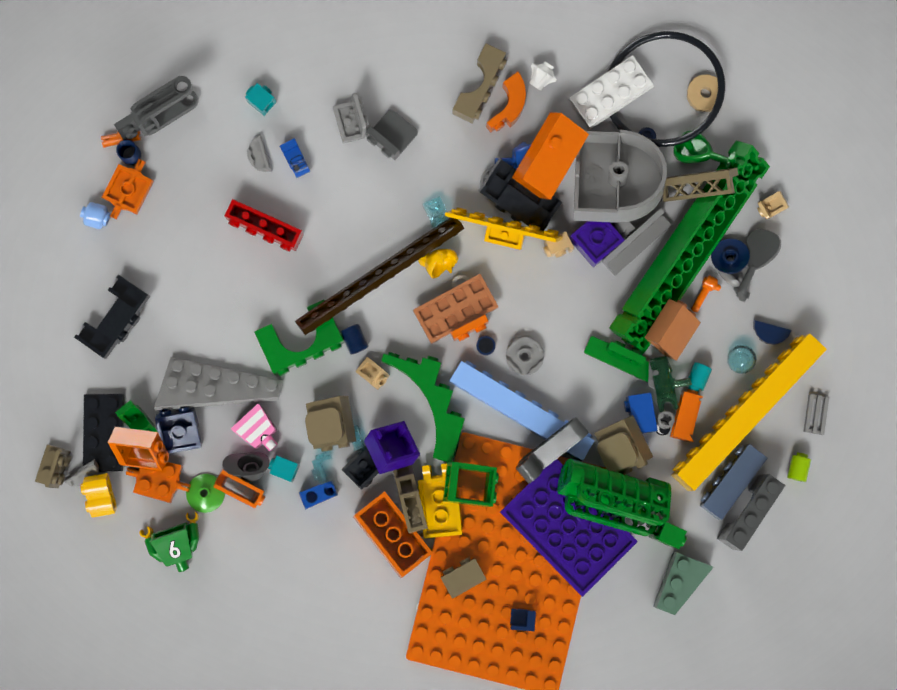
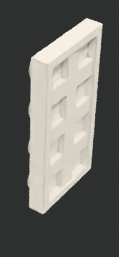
(611, 92)

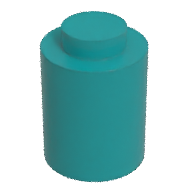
(699, 376)

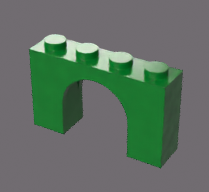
(282, 360)

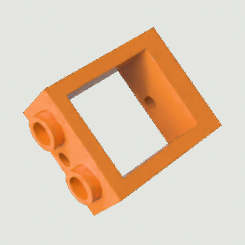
(124, 439)

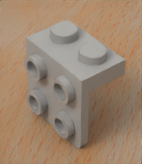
(350, 119)

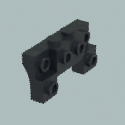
(514, 201)
(117, 321)

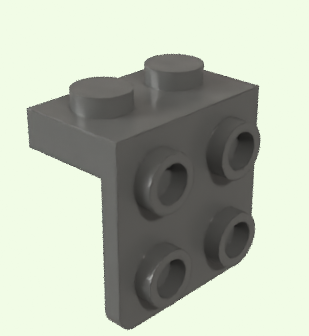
(391, 134)

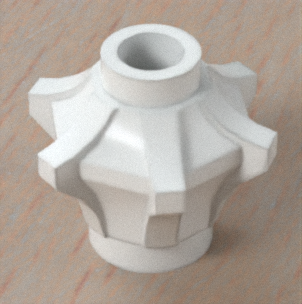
(542, 75)

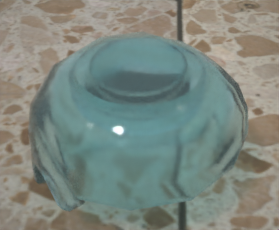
(742, 359)

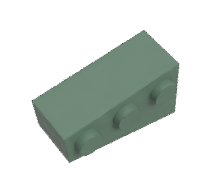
(680, 582)

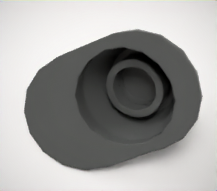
(246, 465)

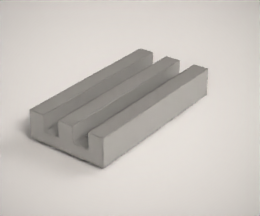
(816, 416)

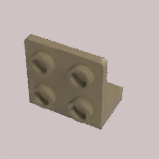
(53, 466)

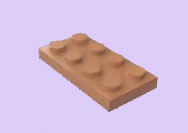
(455, 308)

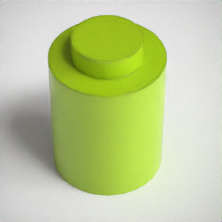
(799, 467)

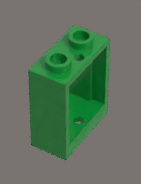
(451, 480)

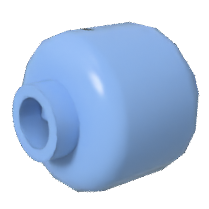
(95, 215)

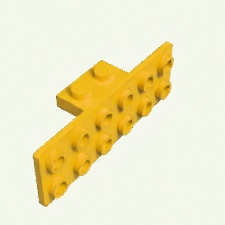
(504, 233)

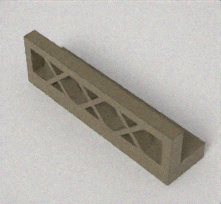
(707, 176)

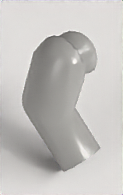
(730, 279)

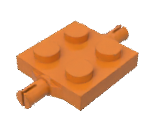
(127, 189)
(157, 483)

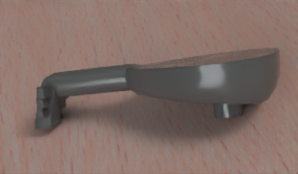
(763, 248)

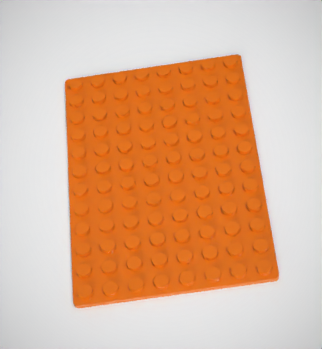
(473, 628)

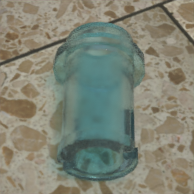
(359, 441)

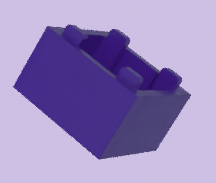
(596, 241)
(391, 447)

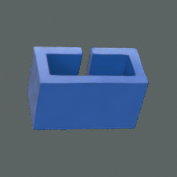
(643, 411)

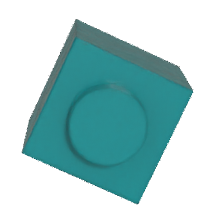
(283, 468)

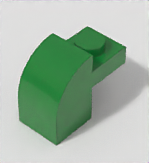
(135, 417)

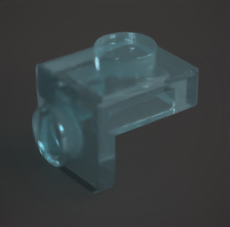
(435, 211)
(318, 471)

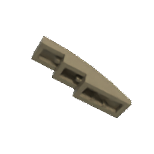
(410, 499)

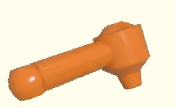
(709, 284)

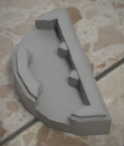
(257, 155)
(77, 477)

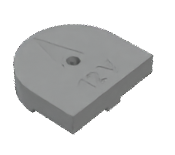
(617, 177)

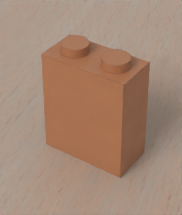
(673, 329)

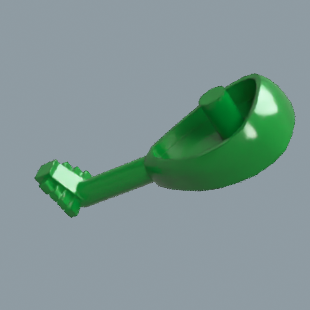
(699, 151)

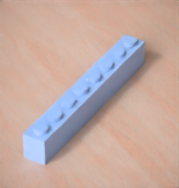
(514, 405)

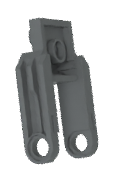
(157, 109)

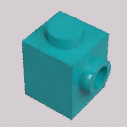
(260, 98)

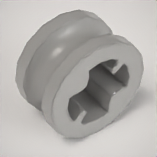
(669, 424)

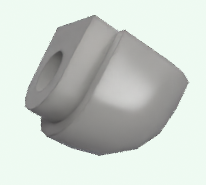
(625, 229)

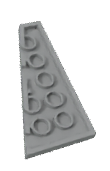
(208, 385)

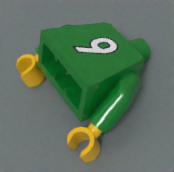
(173, 544)

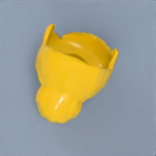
(439, 261)

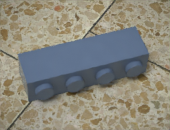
(733, 481)

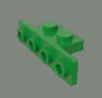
(619, 357)

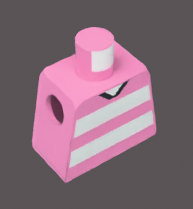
(256, 428)

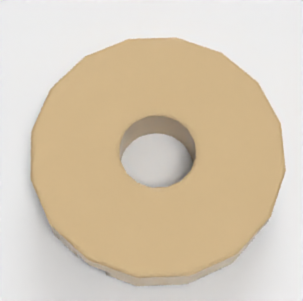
(694, 92)

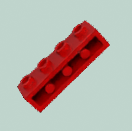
(264, 225)

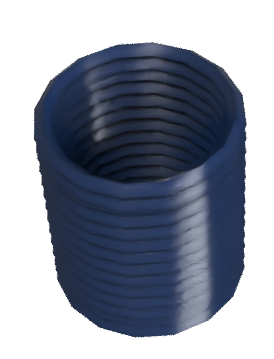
(122, 146)
(354, 339)

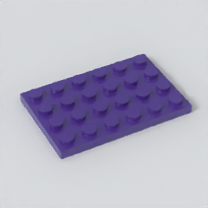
(573, 546)

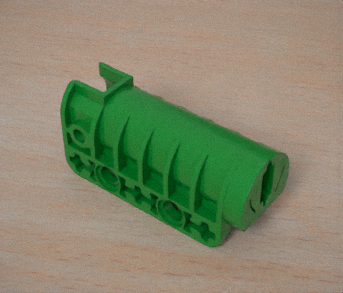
(614, 494)

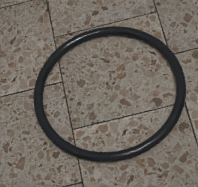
(719, 73)

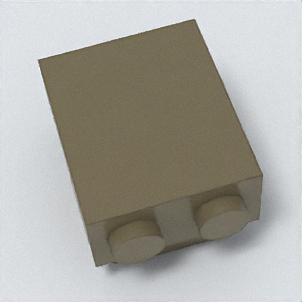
(330, 423)
(623, 446)

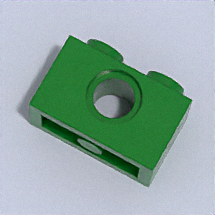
(669, 535)

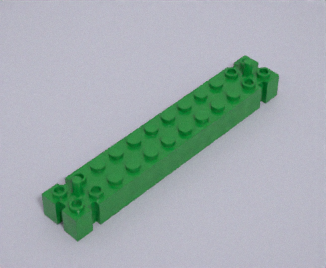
(688, 248)

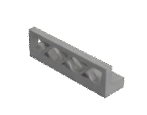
(637, 242)

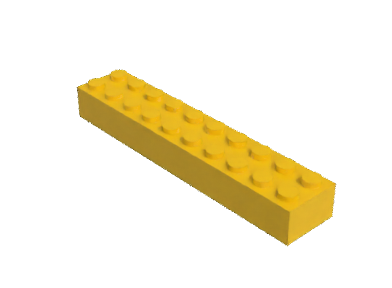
(748, 412)

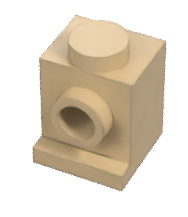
(558, 248)

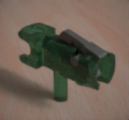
(663, 383)

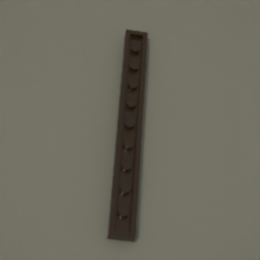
(379, 275)

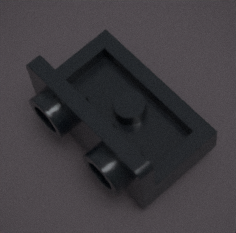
(361, 469)

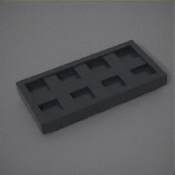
(98, 425)

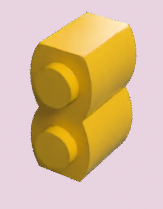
(98, 495)

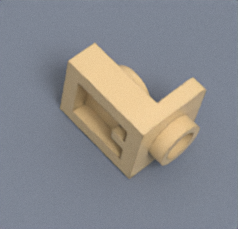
(372, 373)

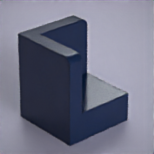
(522, 619)

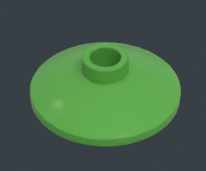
(211, 501)

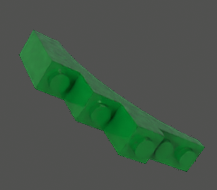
(425, 376)

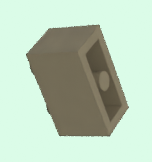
(462, 577)

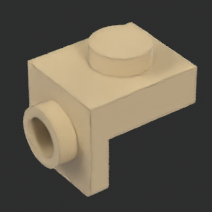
(772, 205)

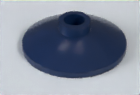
(730, 248)

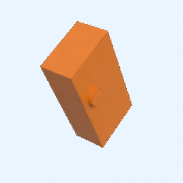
(550, 155)
(389, 533)

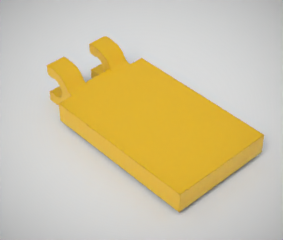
(441, 517)

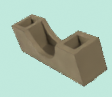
(469, 104)

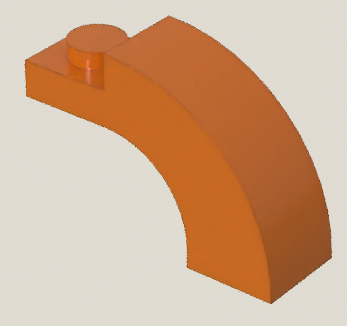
(516, 93)

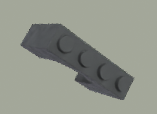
(765, 492)

